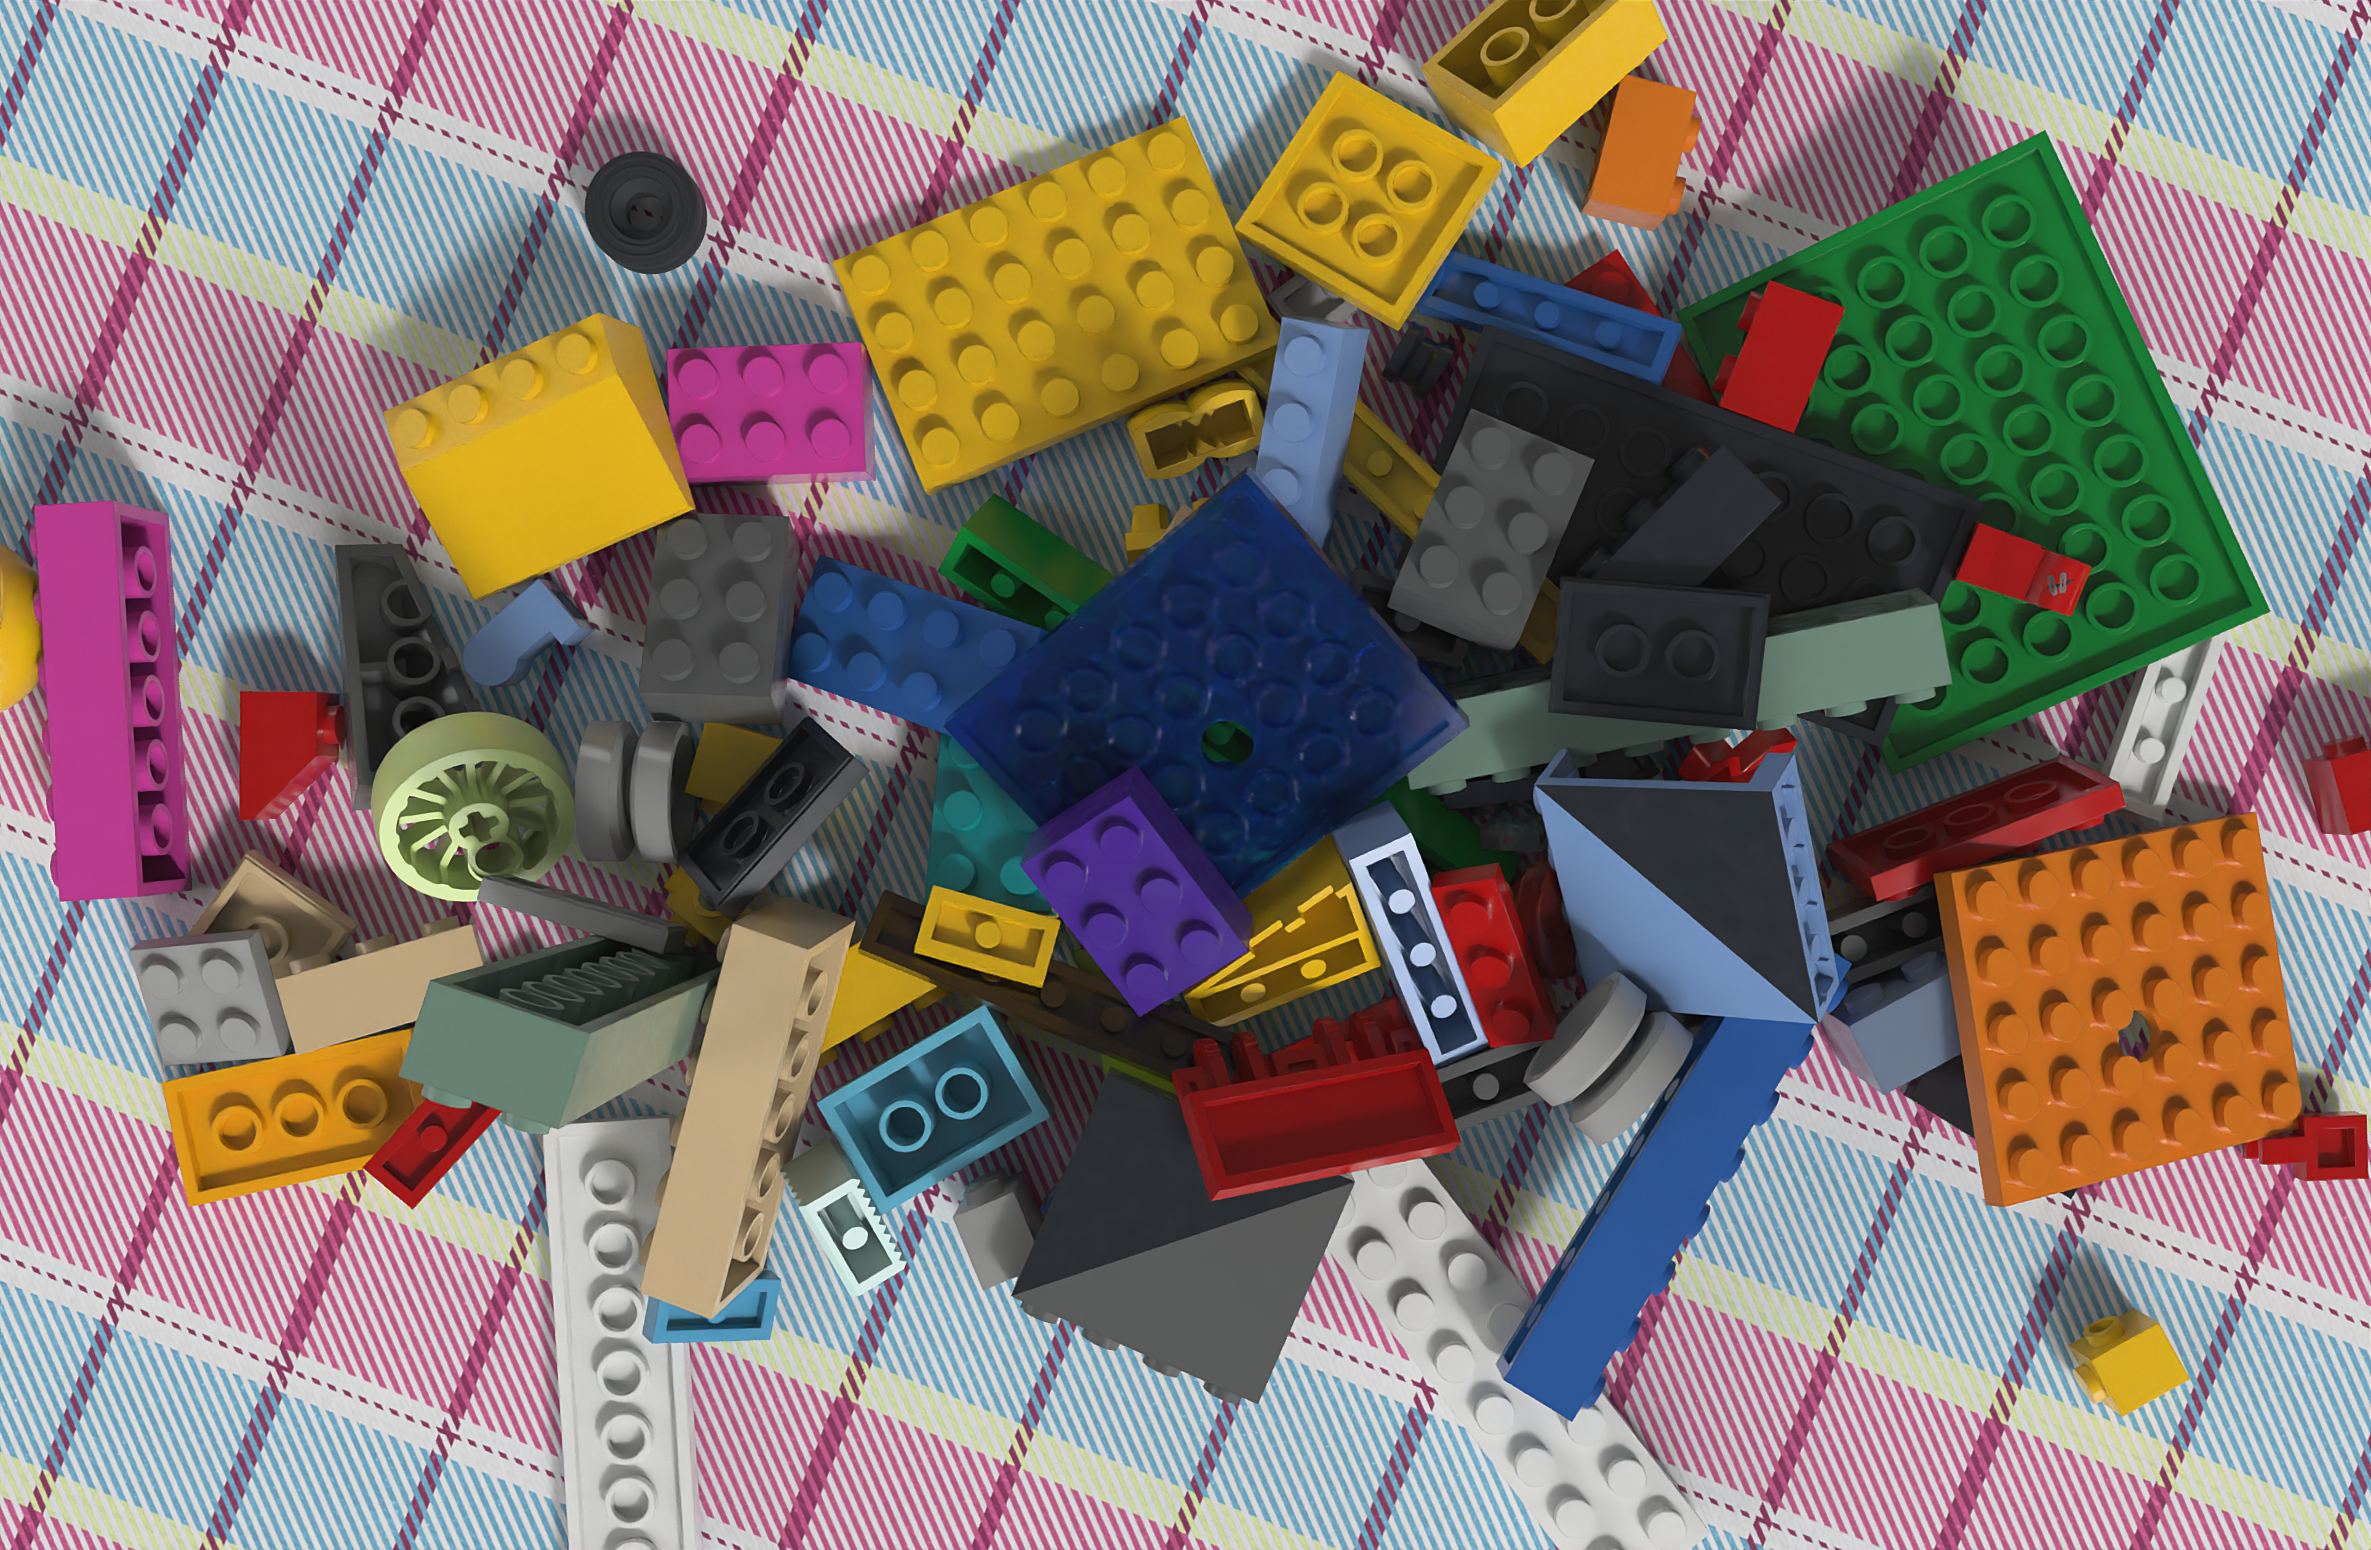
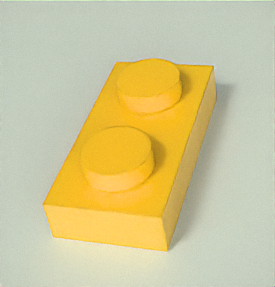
(987, 936)

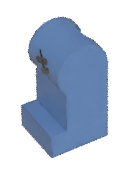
(518, 634)

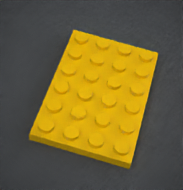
(1057, 306)

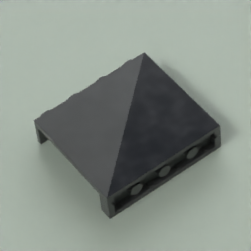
(1161, 1267)

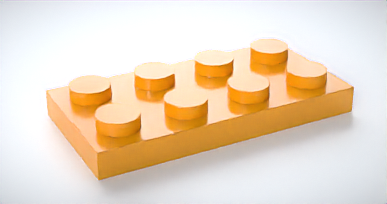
(289, 1116)

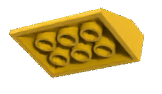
(542, 454)

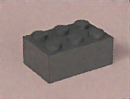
(1490, 533)
(720, 619)

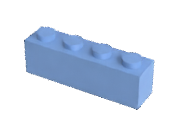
(1311, 418)
(1410, 932)

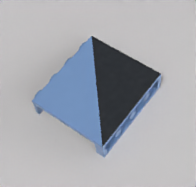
(1693, 889)

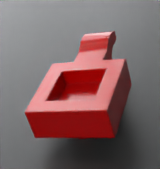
(2321, 1148)

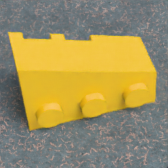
(1301, 941)

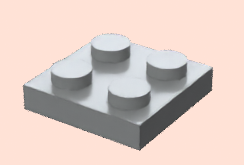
(211, 997)

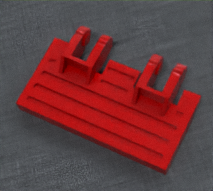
(1316, 1111)

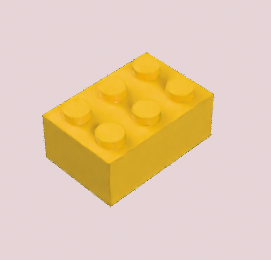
(1538, 67)

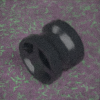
(1418, 361)

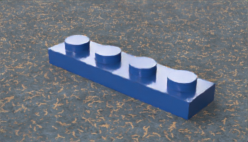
(1598, 330)

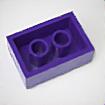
(1137, 891)

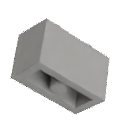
(998, 1225)

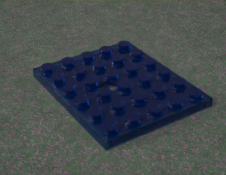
(1204, 628)

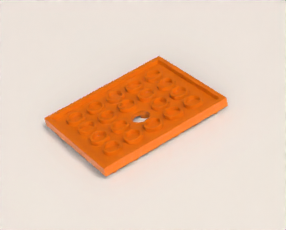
(2058, 957)

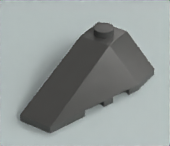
(391, 659)

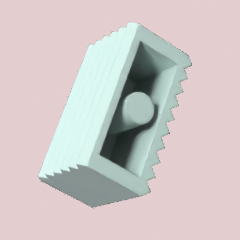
(843, 1217)

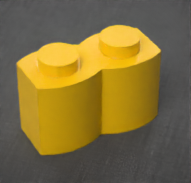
(1213, 422)

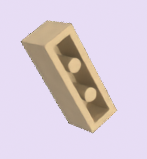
(377, 988)

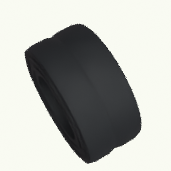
(620, 186)

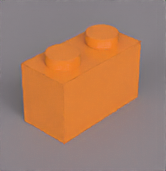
(1641, 152)

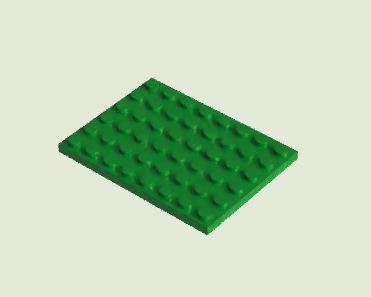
(2010, 371)

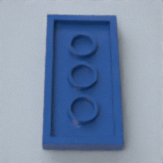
(898, 644)

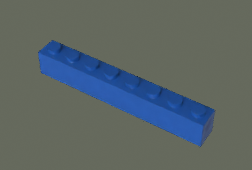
(1652, 1205)

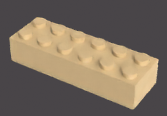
(744, 1103)

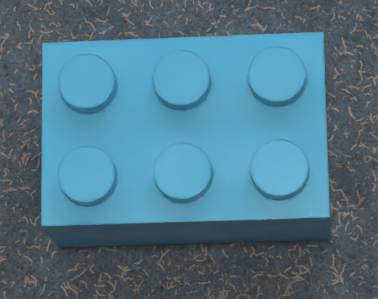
(936, 1106)

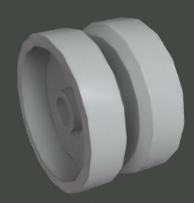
(634, 791)
(1609, 1059)

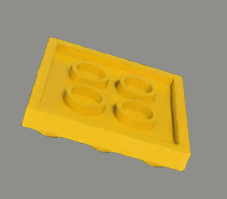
(1368, 200)

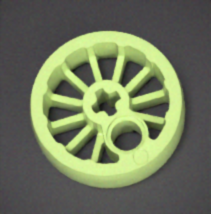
(472, 804)

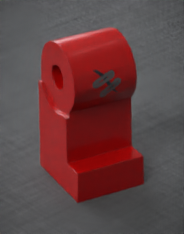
(2021, 570)

